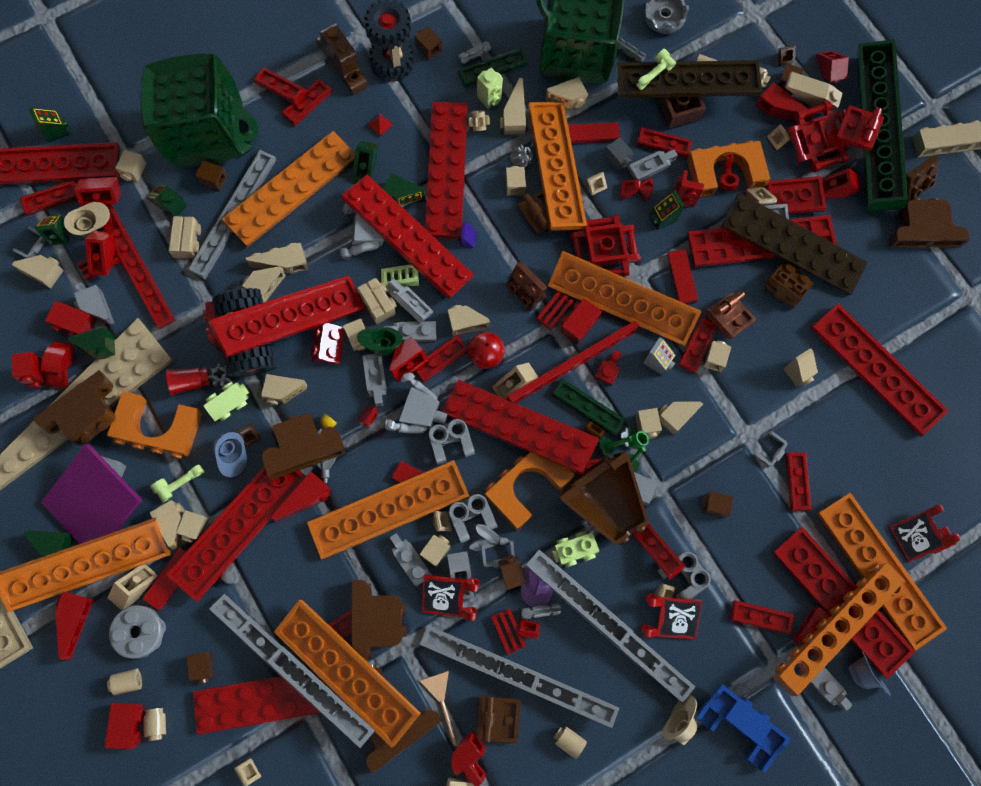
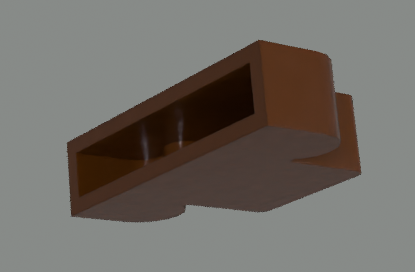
(300, 446)

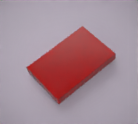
(800, 194)

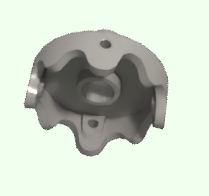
(666, 25)
(151, 634)

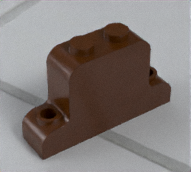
(342, 57)
(928, 225)
(81, 411)
(375, 619)
(384, 753)

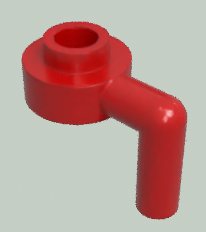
(729, 181)

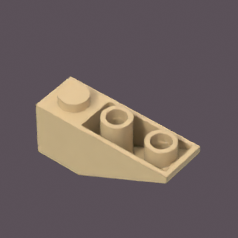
(289, 258)

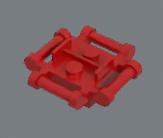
(818, 136)
(607, 244)

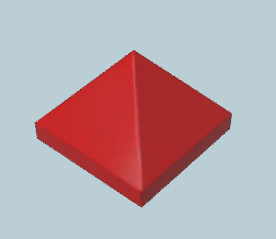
(380, 124)
(529, 629)

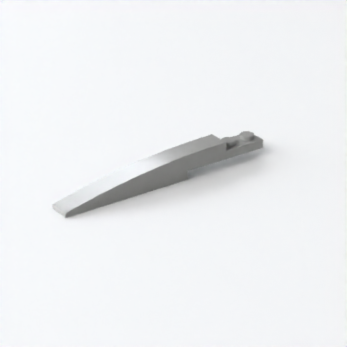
(610, 626)
(292, 671)
(520, 676)

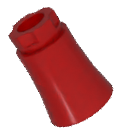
(187, 379)

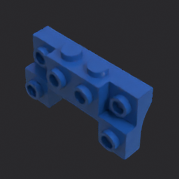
(753, 725)

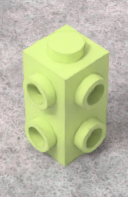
(489, 87)
(221, 405)
(569, 551)

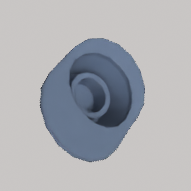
(230, 454)
(865, 675)

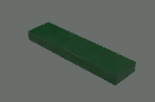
(501, 64)
(588, 407)

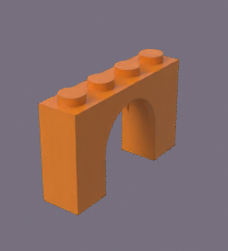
(747, 156)
(176, 440)
(502, 494)

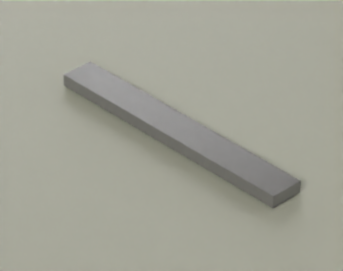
(220, 232)

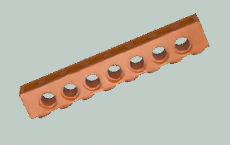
(889, 583)

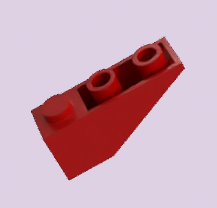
(780, 104)

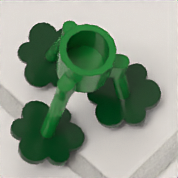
(632, 438)

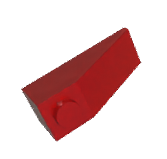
(305, 496)
(70, 620)

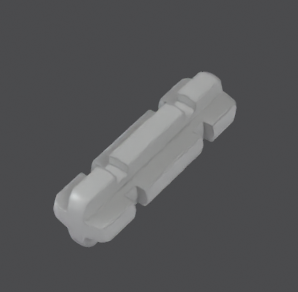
(630, 50)
(474, 52)
(541, 611)

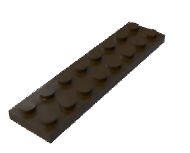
(691, 79)
(794, 244)

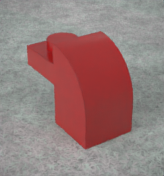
(56, 362)
(466, 757)

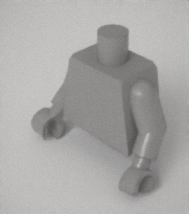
(364, 236)
(419, 410)

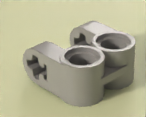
(449, 437)
(485, 512)
(689, 573)

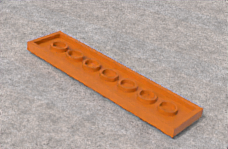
(557, 166)
(289, 189)
(624, 298)
(387, 510)
(864, 549)
(82, 564)
(347, 673)

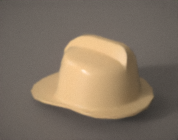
(87, 219)
(681, 722)

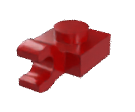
(609, 370)

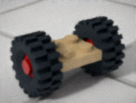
(387, 29)
(253, 361)

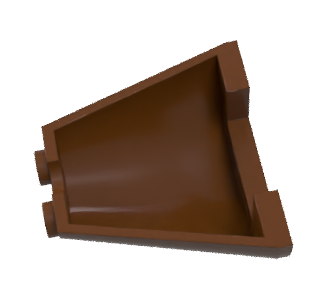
(608, 498)

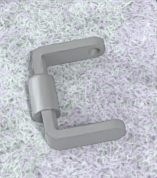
(36, 247)
(777, 455)
(495, 562)

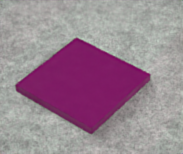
(91, 497)

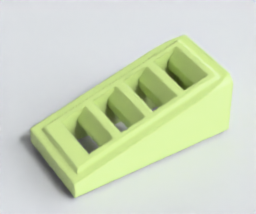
(401, 269)

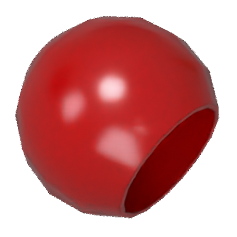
(486, 356)

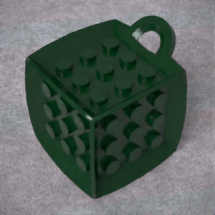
(580, 38)
(193, 110)

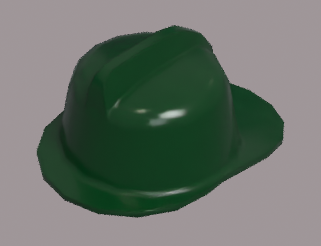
(380, 340)

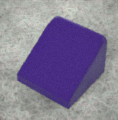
(468, 235)

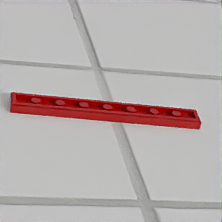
(138, 271)
(573, 363)

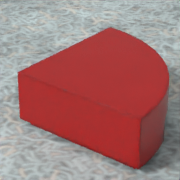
(629, 188)
(646, 189)

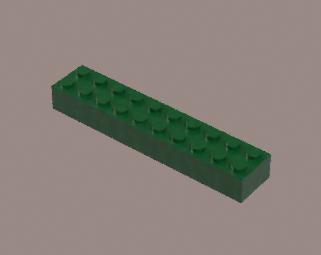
(886, 161)

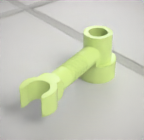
(664, 61)
(164, 490)

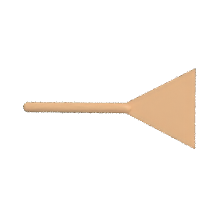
(437, 687)

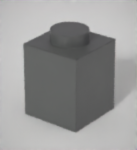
(619, 154)

